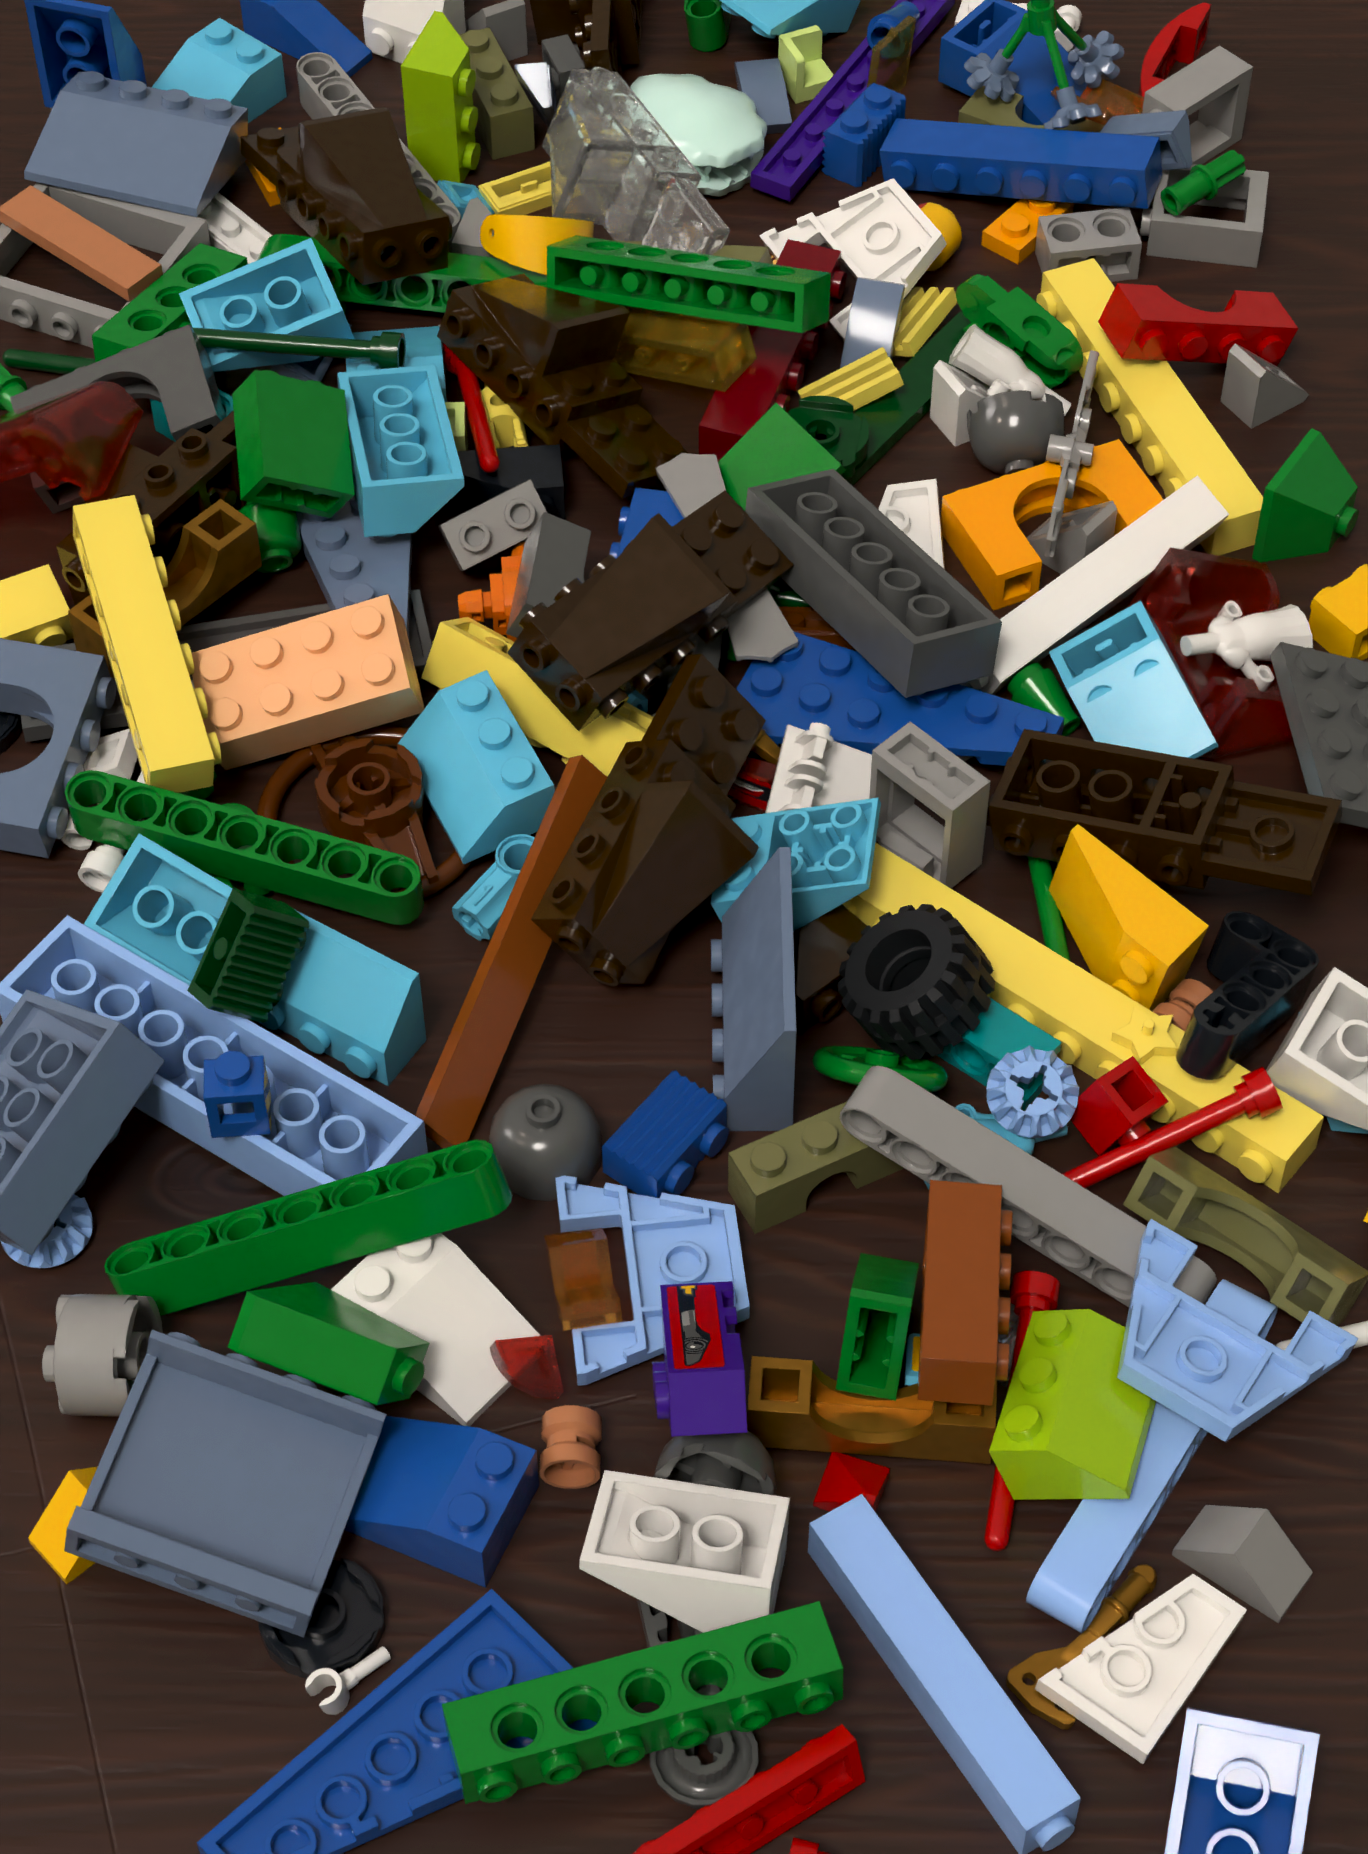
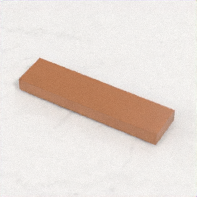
(80, 243)

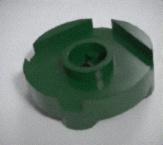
(845, 432)

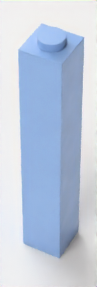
(944, 1677)

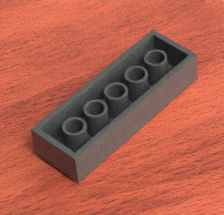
(876, 584)

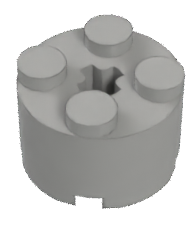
(98, 1350)

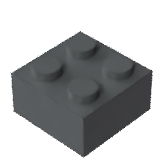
(561, 57)

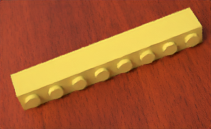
(1154, 408)

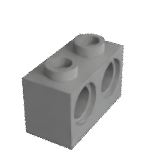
(1098, 234)
(493, 525)

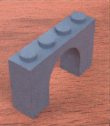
(70, 695)

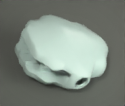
(709, 125)

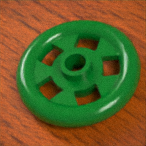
(852, 1063)

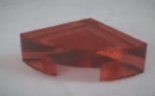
(529, 1365)

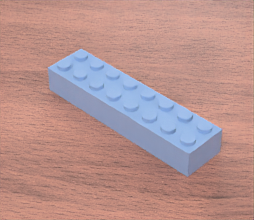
(319, 1117)

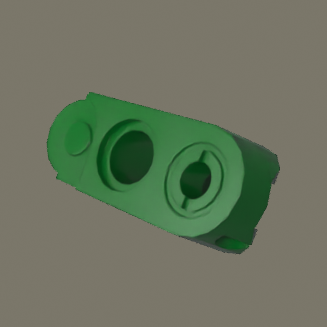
(1022, 326)

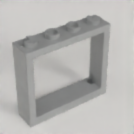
(132, 223)

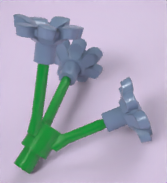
(1090, 57)

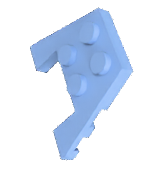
(664, 1244)
(1202, 1359)

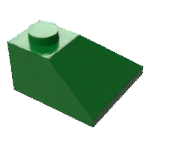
(1306, 503)

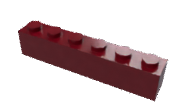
(778, 362)

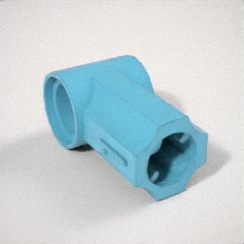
(484, 902)

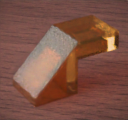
(582, 1278)

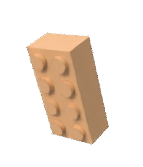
(308, 681)

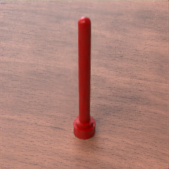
(475, 411)
(1251, 1097)
(1029, 1293)

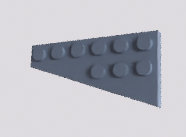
(356, 566)

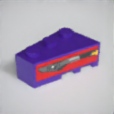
(703, 1364)

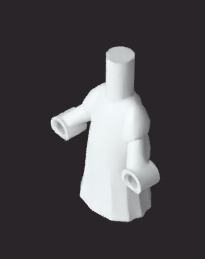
(998, 366)
(1250, 638)

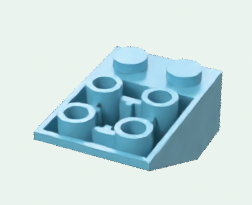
(784, 16)
(1132, 687)
(828, 855)

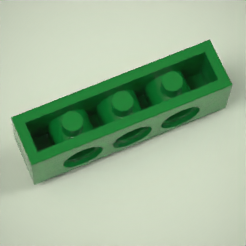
(160, 305)

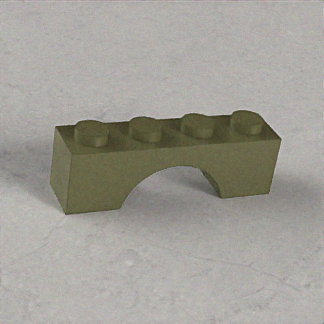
(1287, 1259)

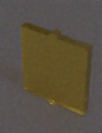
(892, 56)

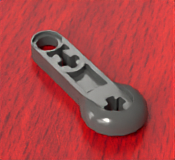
(684, 1776)

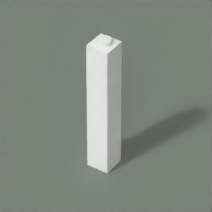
(1101, 580)

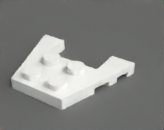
(878, 237)

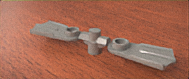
(1071, 453)
(759, 626)

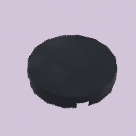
(341, 1629)

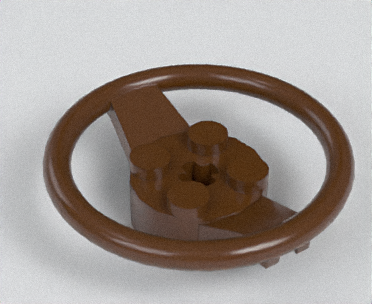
(368, 797)

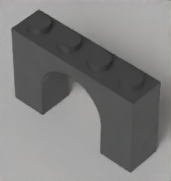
(163, 369)
(552, 559)

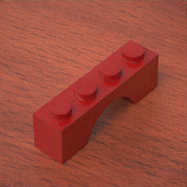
(1154, 326)

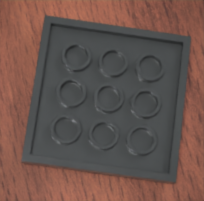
(1328, 722)

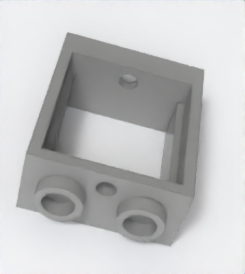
(1217, 88)
(1210, 238)
(921, 768)

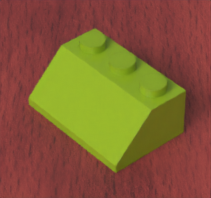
(440, 102)
(1067, 1416)

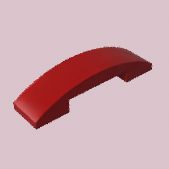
(1177, 41)

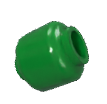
(277, 535)

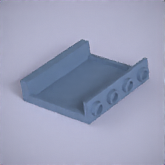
(227, 1482)

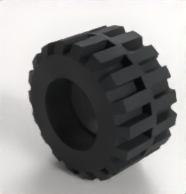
(916, 981)

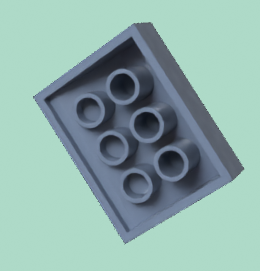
(139, 144)
(757, 1002)
(62, 1101)

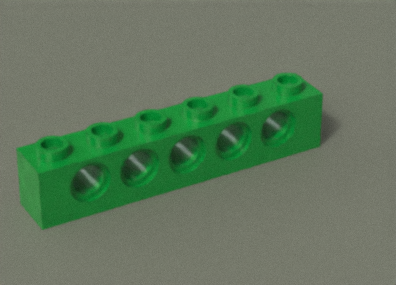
(690, 283)
(663, 1674)

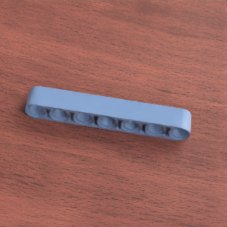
(1108, 1531)

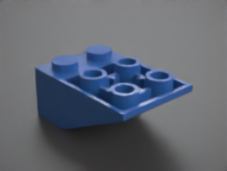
(987, 31)

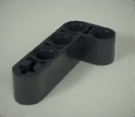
(1262, 987)

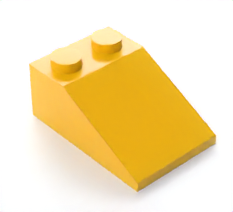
(1123, 921)

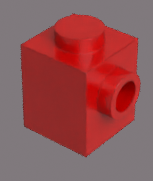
(1117, 1107)

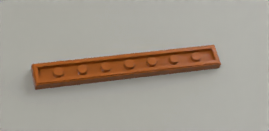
(506, 970)

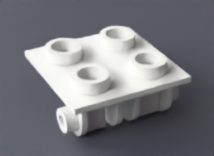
(817, 771)

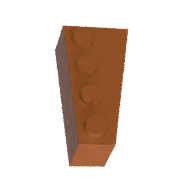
(961, 1293)

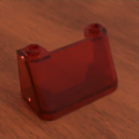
(70, 437)
(1183, 600)

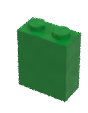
(292, 444)

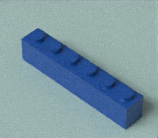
(1023, 162)

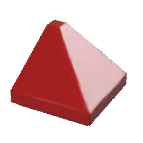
(848, 1478)

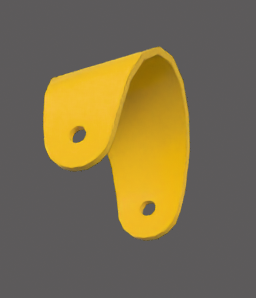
(524, 238)

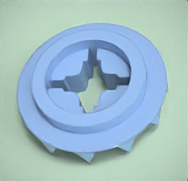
(1042, 1116)
(64, 1242)

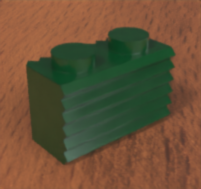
(249, 956)

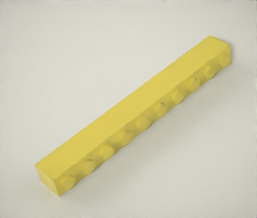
(1085, 1013)

